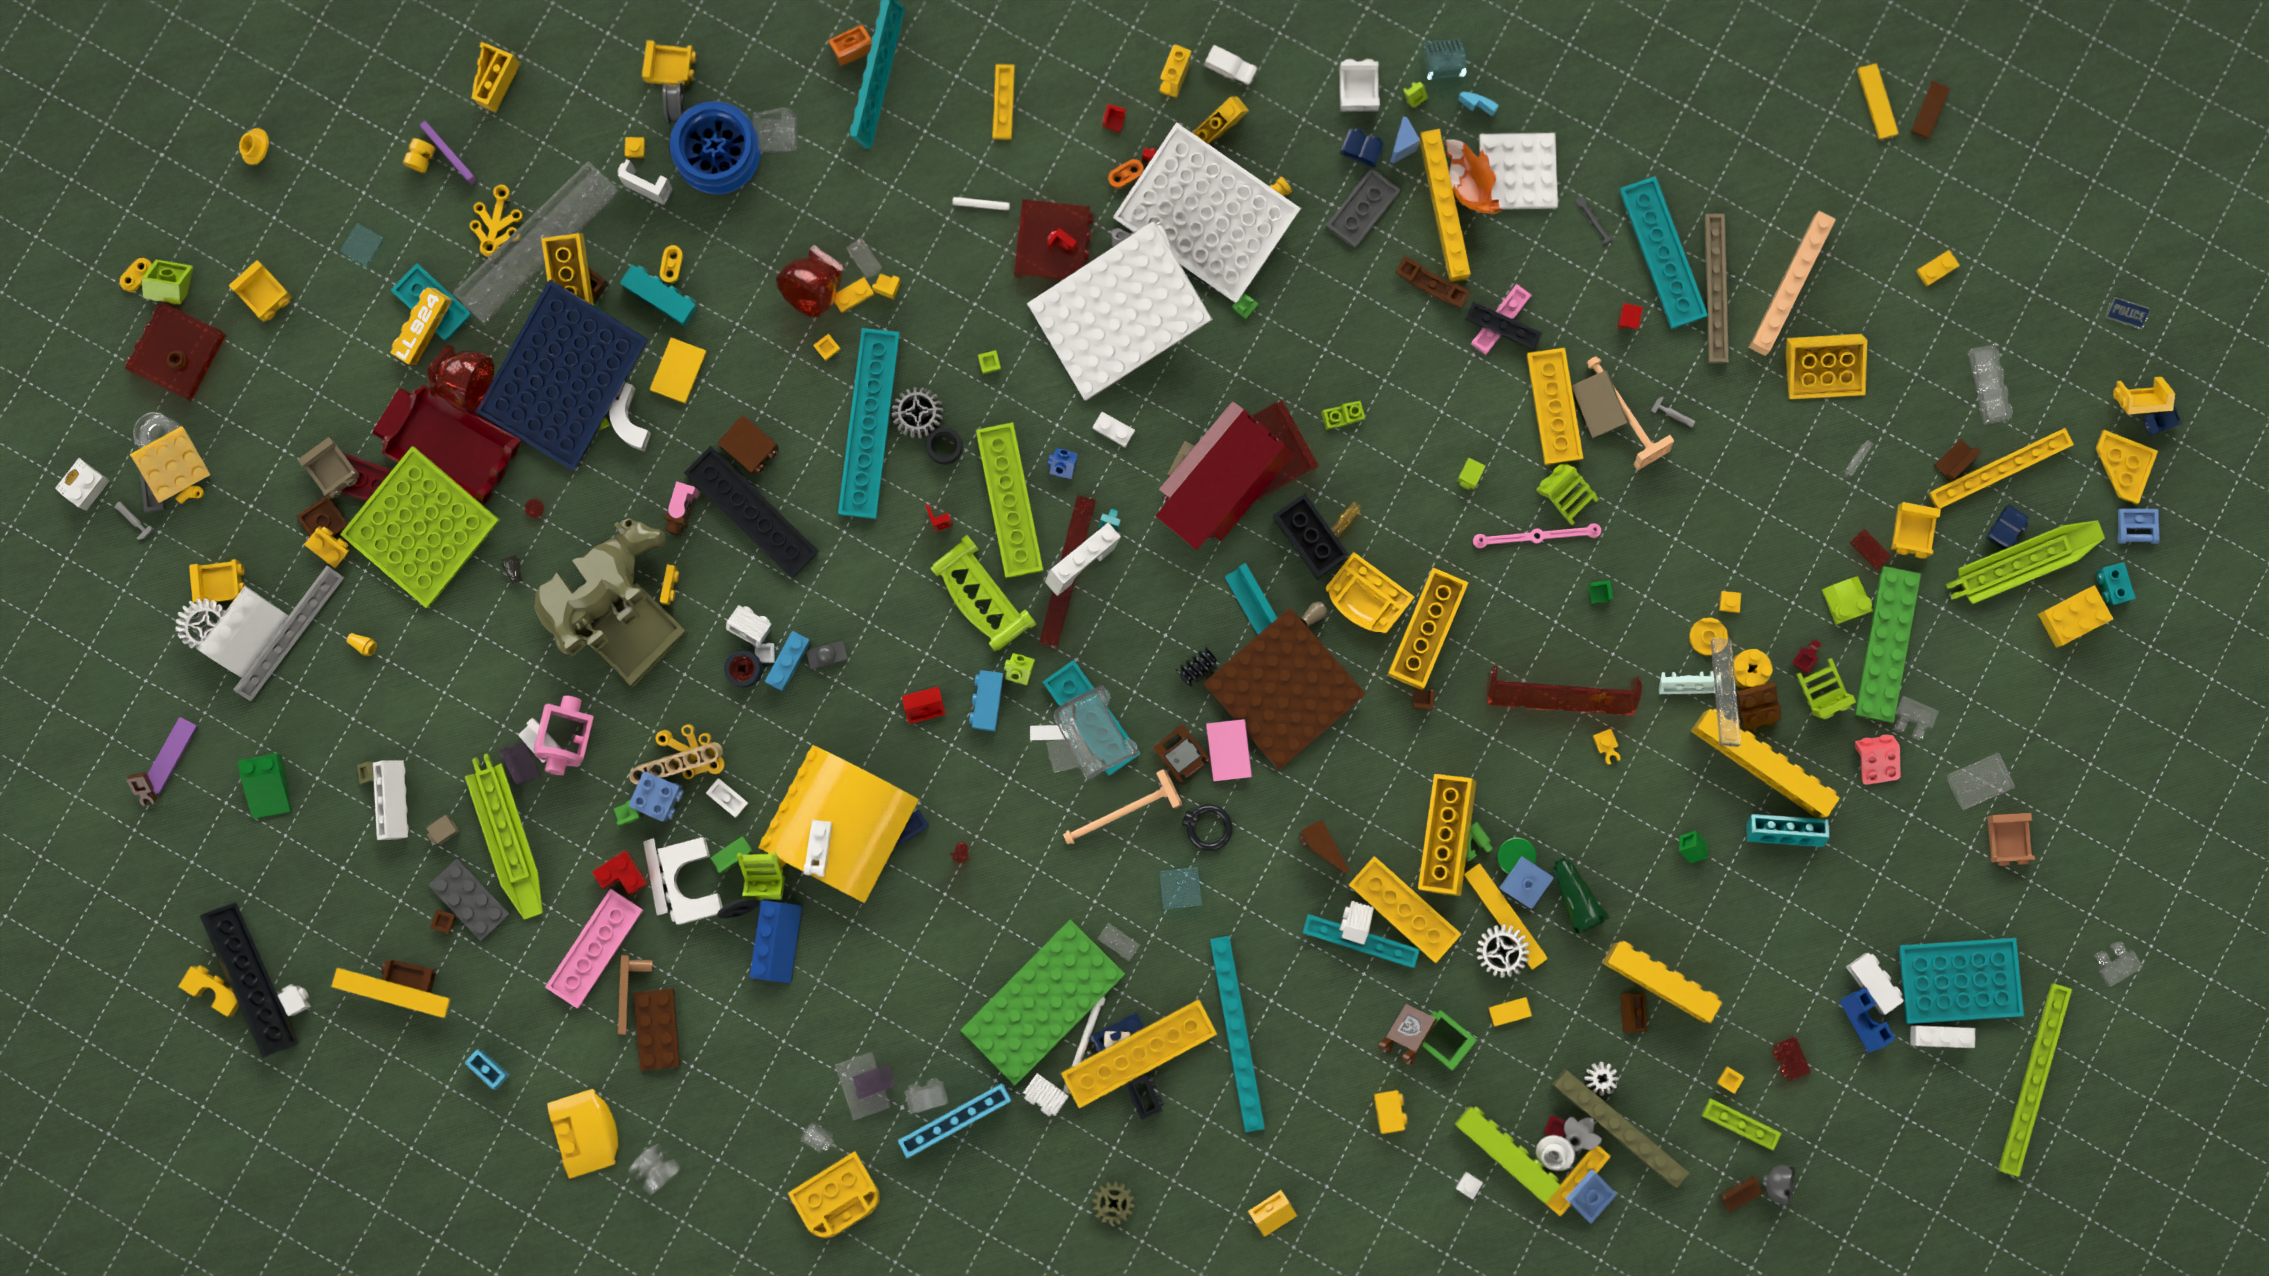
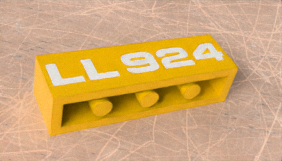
(421, 326)

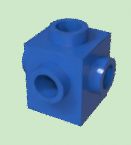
(1062, 463)

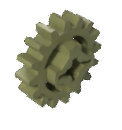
(1105, 1209)

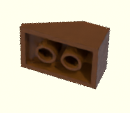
(1322, 845)

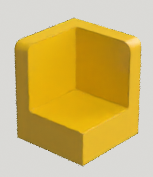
(887, 286)

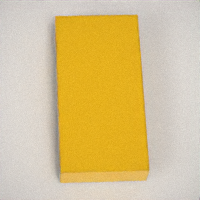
(1510, 1011)

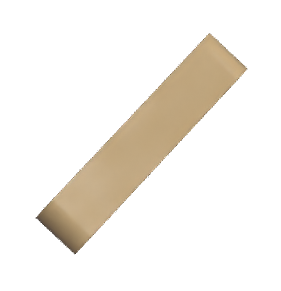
(684, 760)

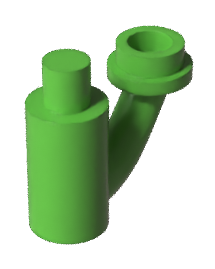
(1480, 838)

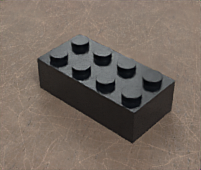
(1310, 536)

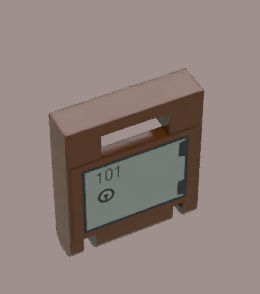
(1183, 756)

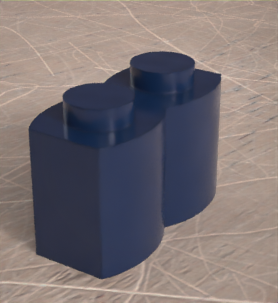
(1361, 147)
(2008, 527)

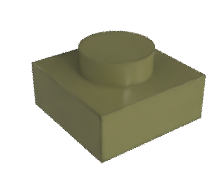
(365, 772)

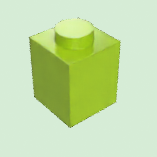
(1470, 474)

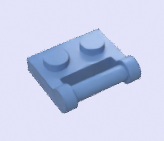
(2138, 520)

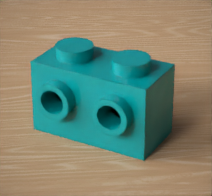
(2115, 584)

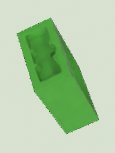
(1463, 1048)

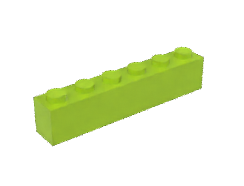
(1509, 1156)

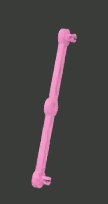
(1481, 540)

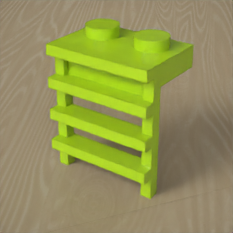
(1560, 484)
(1831, 701)
(762, 876)

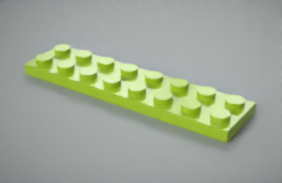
(1009, 500)

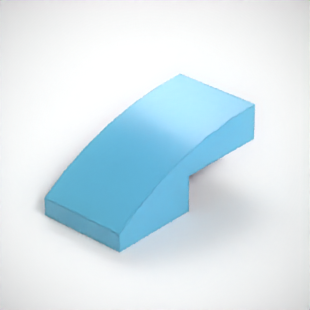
(1472, 100)

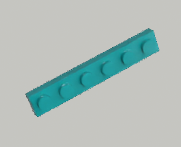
(1373, 945)

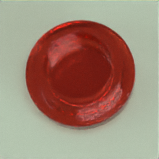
(534, 508)

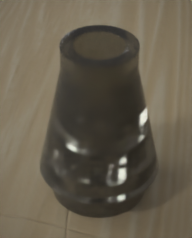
(512, 568)

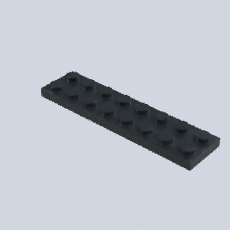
(751, 512)
(249, 979)

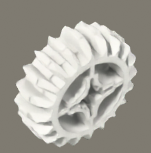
(186, 621)
(1505, 959)

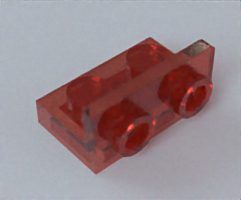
(1791, 1059)

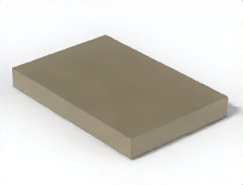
(1599, 404)

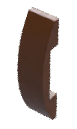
(1432, 284)

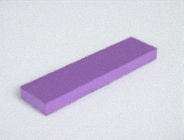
(448, 153)
(171, 753)

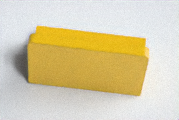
(1272, 1213)

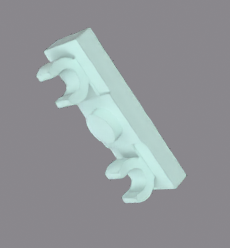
(1686, 684)

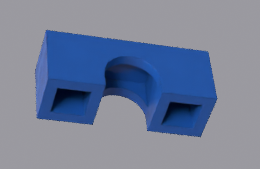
(1857, 1008)

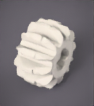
(1602, 1085)

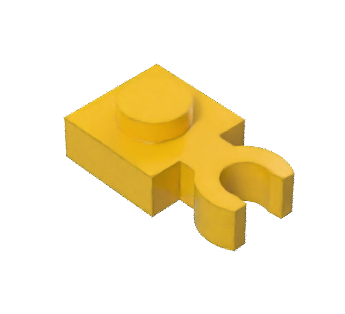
(1605, 743)

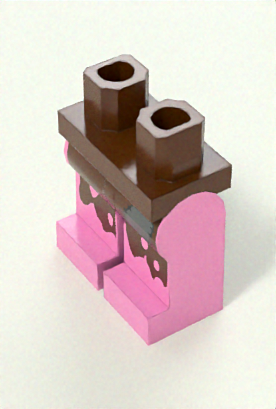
(679, 507)

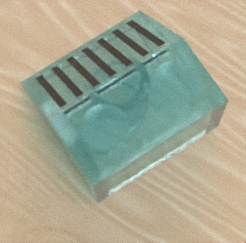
(1444, 58)

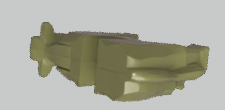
(609, 585)

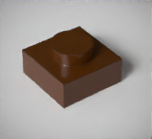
(443, 921)

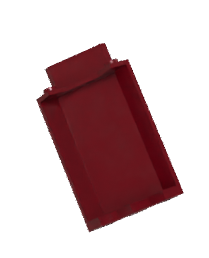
(454, 440)
(1221, 477)

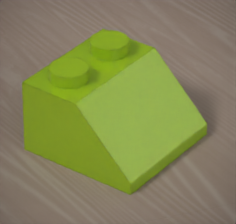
(167, 282)

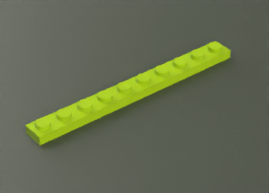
(2035, 1079)

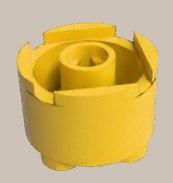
(1761, 668)

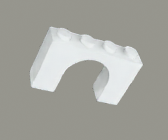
(1097, 546)
(672, 860)

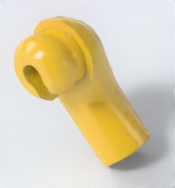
(190, 492)

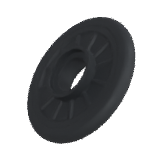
(737, 908)

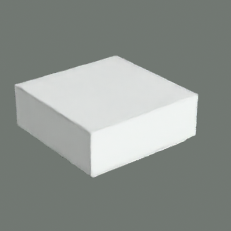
(766, 653)

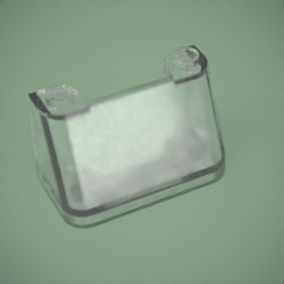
(1093, 733)

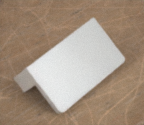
(529, 736)

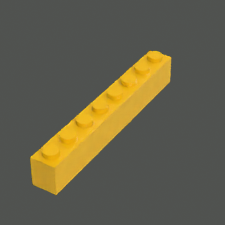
(1444, 205)

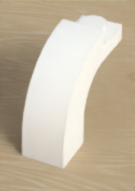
(629, 433)

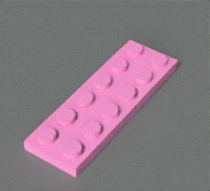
(594, 948)

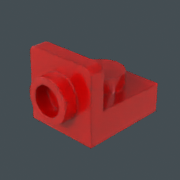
(1064, 239)

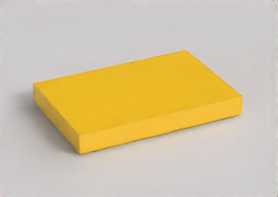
(678, 370)

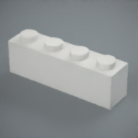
(390, 800)

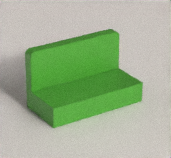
(728, 856)

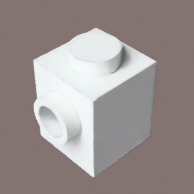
(294, 999)

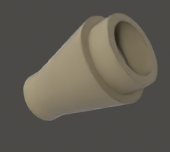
(1314, 614)

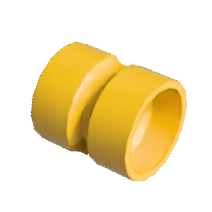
(419, 154)

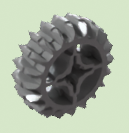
(915, 396)

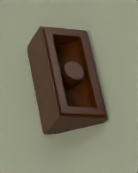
(1633, 1012)

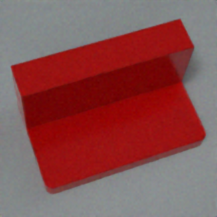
(940, 522)
(923, 705)

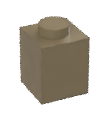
(442, 830)

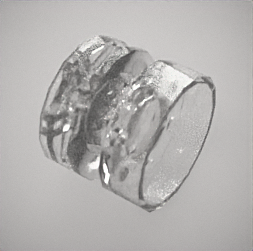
(152, 427)
(654, 1169)

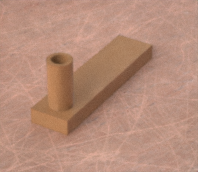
(632, 966)

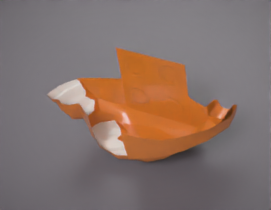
(1471, 178)

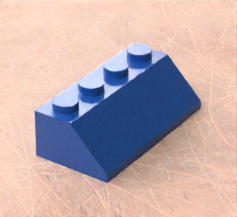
(775, 941)

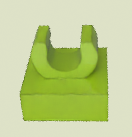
(1415, 94)

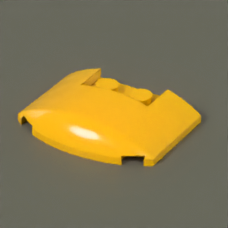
(1367, 595)
(584, 1132)

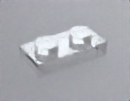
(1118, 942)

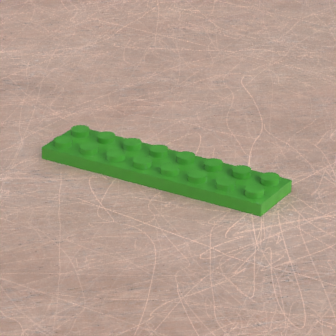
(1887, 644)

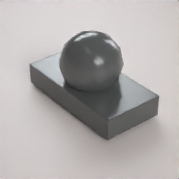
(827, 655)

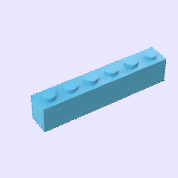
(954, 1120)

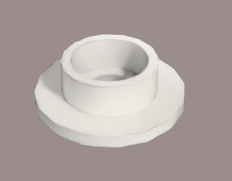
(1555, 1153)

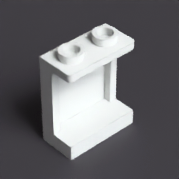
(1359, 85)
(658, 192)

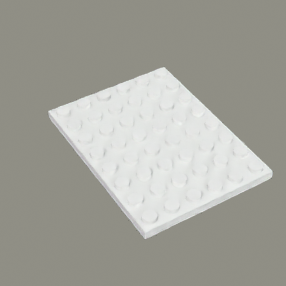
(1211, 209)
(1119, 311)

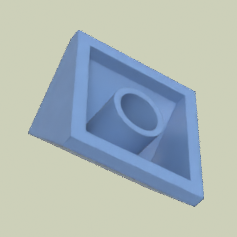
(1406, 141)

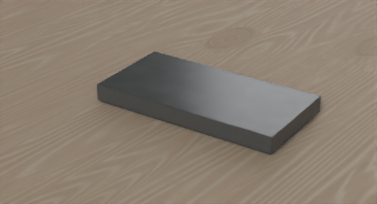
(1363, 208)

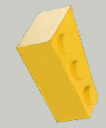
(493, 76)

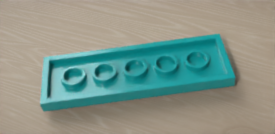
(1071, 683)

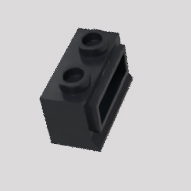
(1137, 1099)

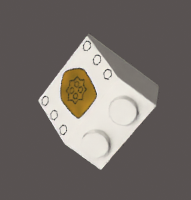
(82, 484)

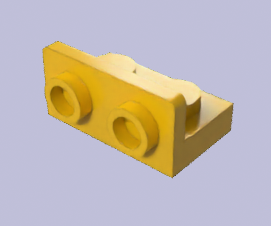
(327, 546)

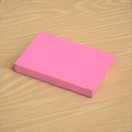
(1229, 750)

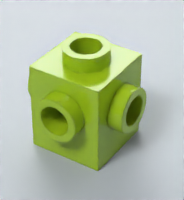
(1019, 668)

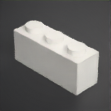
(1869, 975)
(1942, 1036)

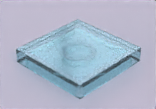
(1180, 888)

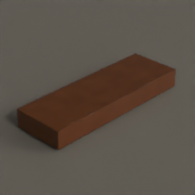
(1930, 110)

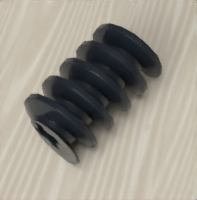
(1197, 667)

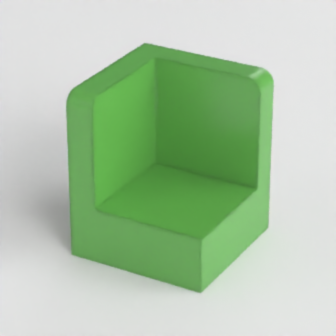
(626, 814)

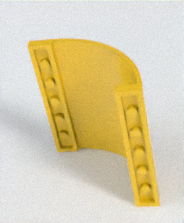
(864, 818)

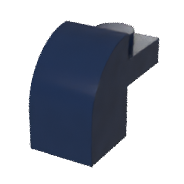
(2161, 421)

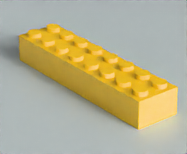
(1770, 768)

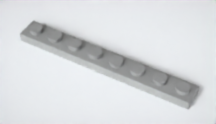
(288, 633)

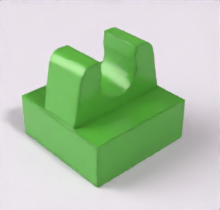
(1245, 306)

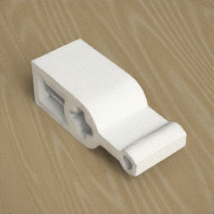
(1230, 65)

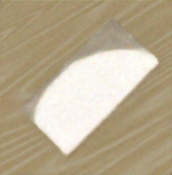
(864, 258)
(1857, 459)

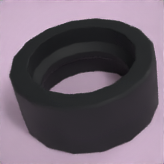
(944, 460)

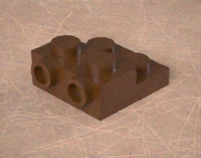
(1758, 706)

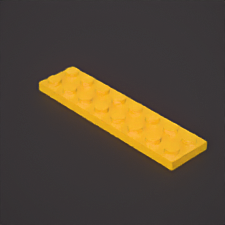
(1138, 1053)

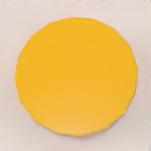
(1703, 632)

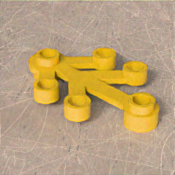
(494, 224)
(693, 744)

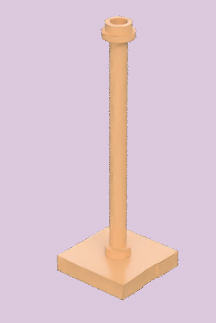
(1653, 450)
(1167, 790)

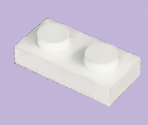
(1113, 429)
(727, 798)

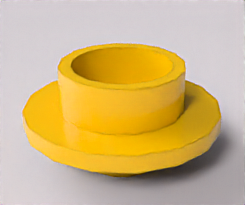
(254, 146)

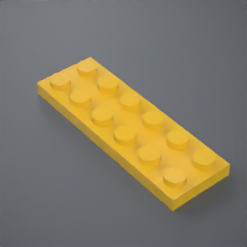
(1554, 406)
(1404, 909)

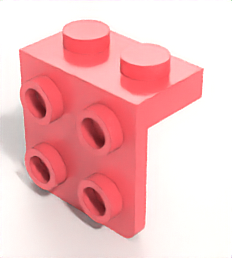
(1879, 759)

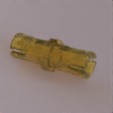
(1345, 519)

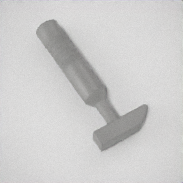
(1672, 413)
(134, 521)

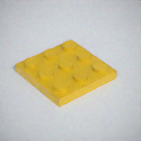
(170, 464)

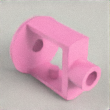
(557, 758)

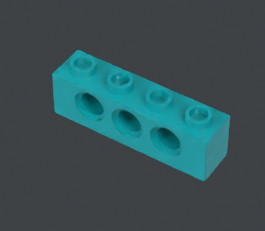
(1787, 830)

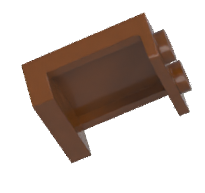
(748, 445)
(408, 975)

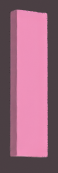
(1509, 307)

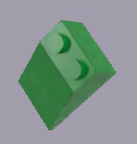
(265, 785)

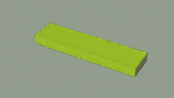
(1741, 1124)

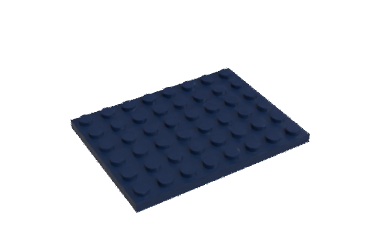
(562, 375)

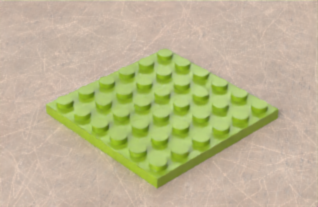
(420, 527)

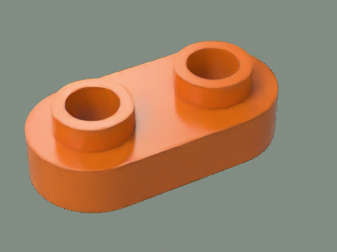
(1125, 174)

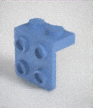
(656, 797)

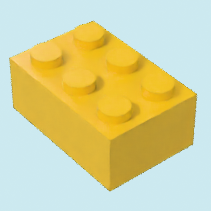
(2075, 616)

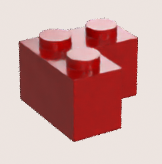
(621, 868)

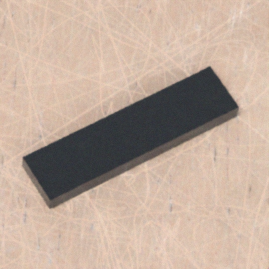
(1503, 326)

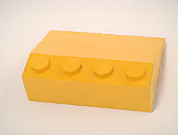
(1826, 366)

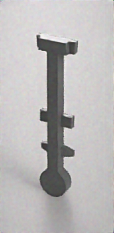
(1581, 202)

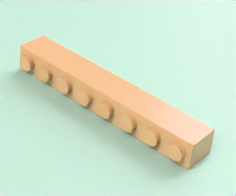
(1792, 283)

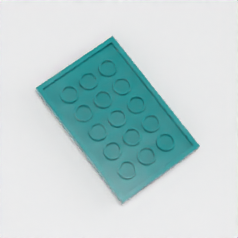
(1961, 980)

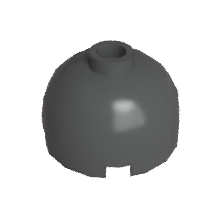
(1780, 1184)

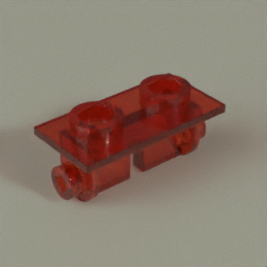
(960, 853)

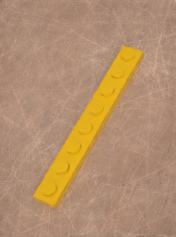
(2001, 469)

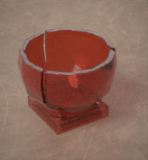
(811, 282)
(461, 377)

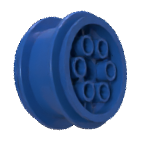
(702, 120)

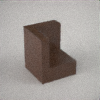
(1423, 700)

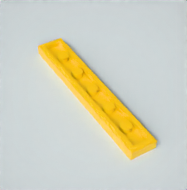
(1503, 912)
(391, 992)

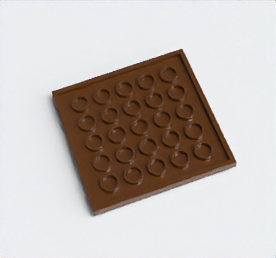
(1284, 688)

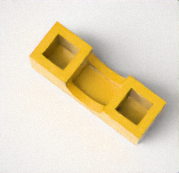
(198, 980)

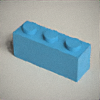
(788, 661)
(986, 700)

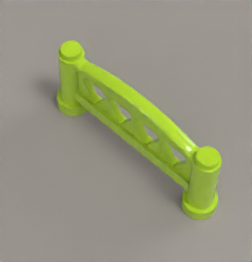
(962, 558)

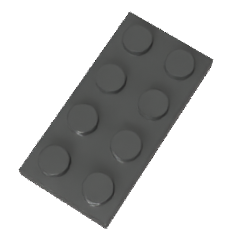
(469, 899)

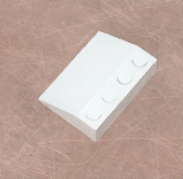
(243, 632)

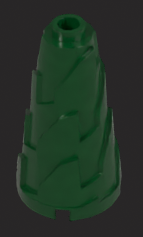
(1580, 903)

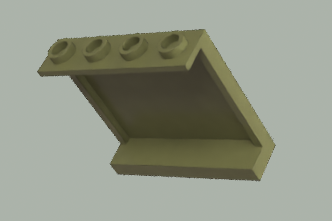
(641, 644)

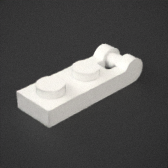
(818, 847)

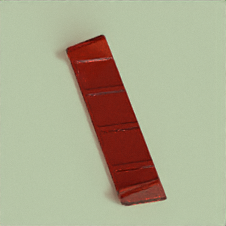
(1563, 697)

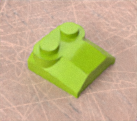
(1847, 600)

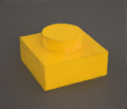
(634, 147)
(827, 347)
(1730, 602)
(1730, 1080)

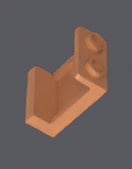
(2010, 838)

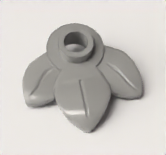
(1583, 1132)

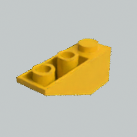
(1221, 120)

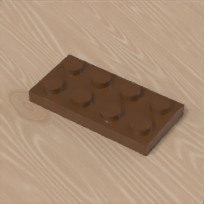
(657, 1029)

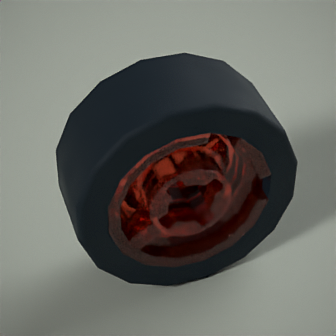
(736, 661)

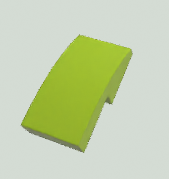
(1343, 415)

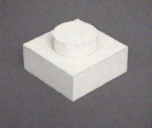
(1469, 1185)

